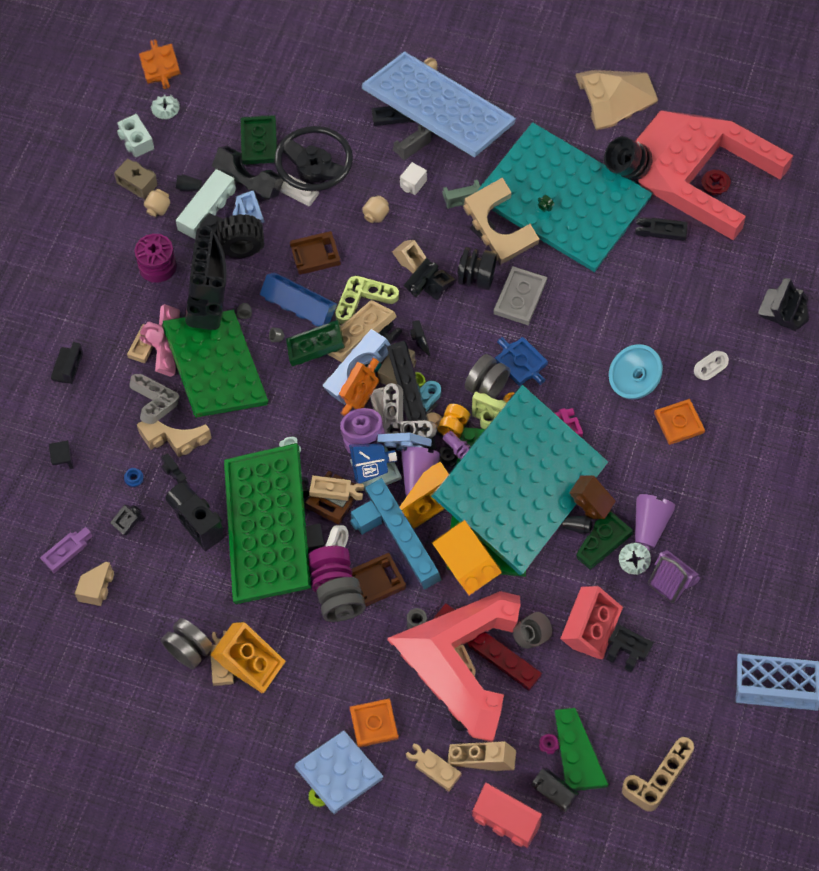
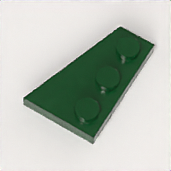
(603, 540)

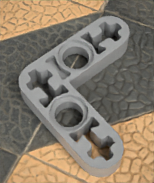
(163, 397)
(397, 421)

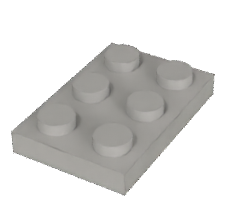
(520, 295)

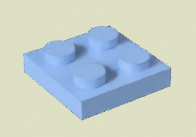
(403, 440)

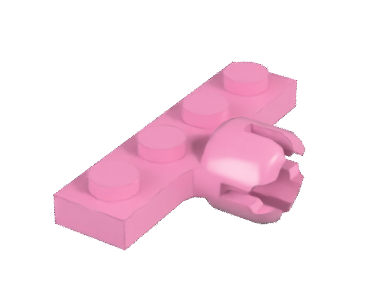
(156, 337)

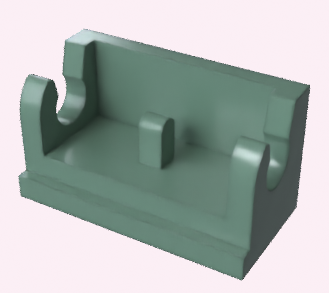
(456, 197)

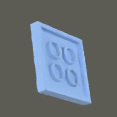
(338, 772)

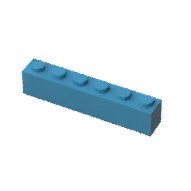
(403, 534)

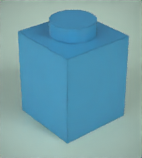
(365, 518)

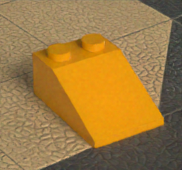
(419, 504)
(467, 557)
(248, 656)

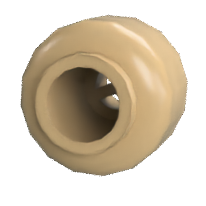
(157, 203)
(375, 209)

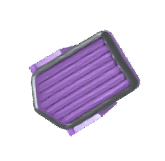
(672, 577)

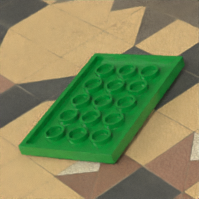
(215, 366)

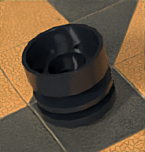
(628, 158)
(477, 268)

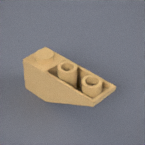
(486, 756)

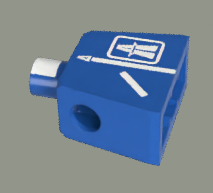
(370, 461)

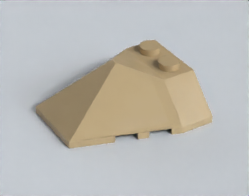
(616, 95)

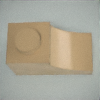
(409, 255)

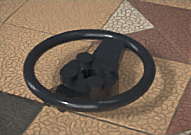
(313, 162)

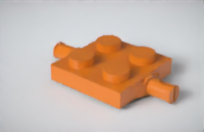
(159, 64)
(359, 386)

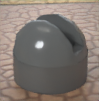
(244, 311)
(276, 334)

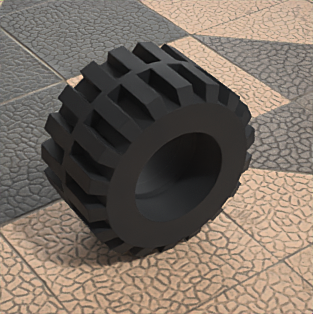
(241, 235)

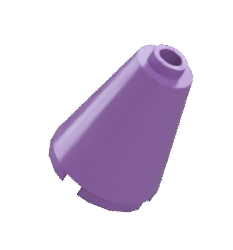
(415, 463)
(651, 519)

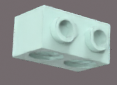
(135, 135)

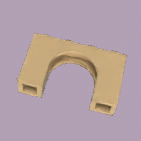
(479, 206)

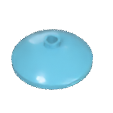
(628, 367)

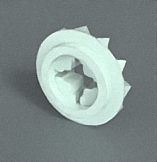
(171, 110)
(640, 551)

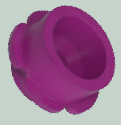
(549, 738)

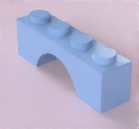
(371, 346)

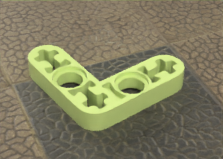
(362, 291)

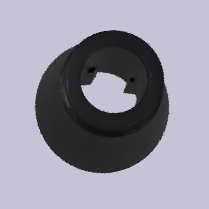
(188, 183)
(578, 524)

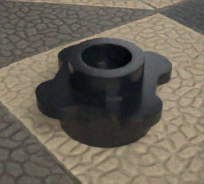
(447, 451)

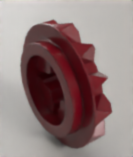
(714, 176)

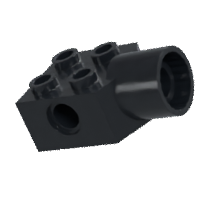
(195, 515)

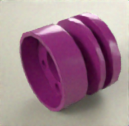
(155, 258)
(329, 564)

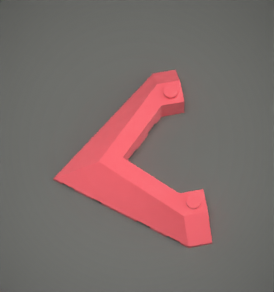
(432, 654)

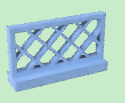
(777, 695)

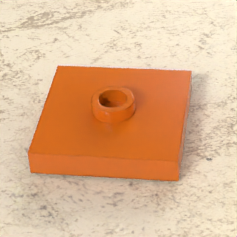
(679, 421)
(374, 723)

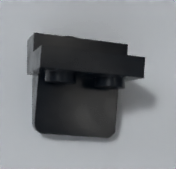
(785, 306)

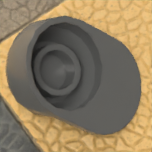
(532, 630)

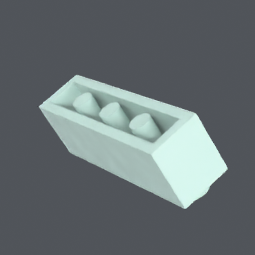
(207, 200)

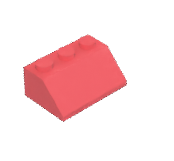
(591, 622)
(506, 816)

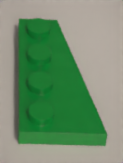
(578, 758)

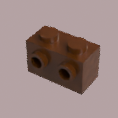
(592, 497)

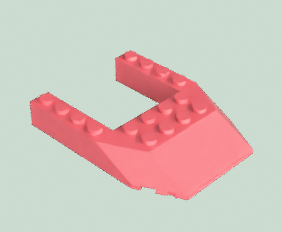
(684, 145)

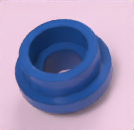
(133, 472)

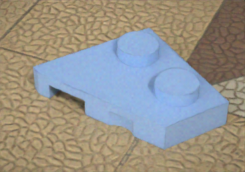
(248, 204)

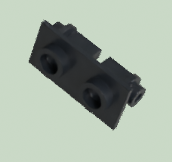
(418, 279)

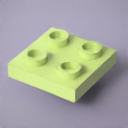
(485, 407)

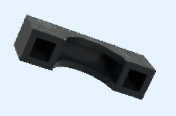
(230, 162)

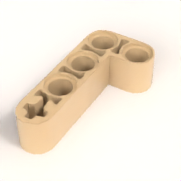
(663, 772)

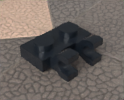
(629, 642)

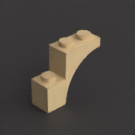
(180, 440)

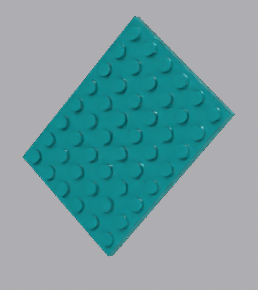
(589, 200)
(519, 479)

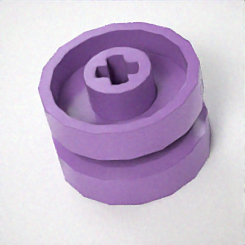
(361, 427)

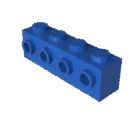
(297, 299)

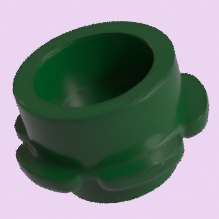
(545, 203)

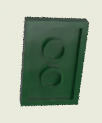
(258, 139)
(315, 343)

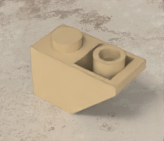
(93, 584)

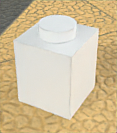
(413, 178)

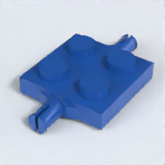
(522, 360)

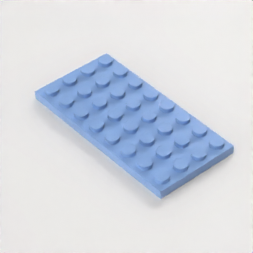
(439, 104)

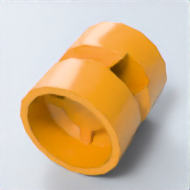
(454, 420)

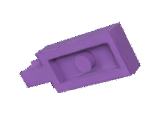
(66, 549)

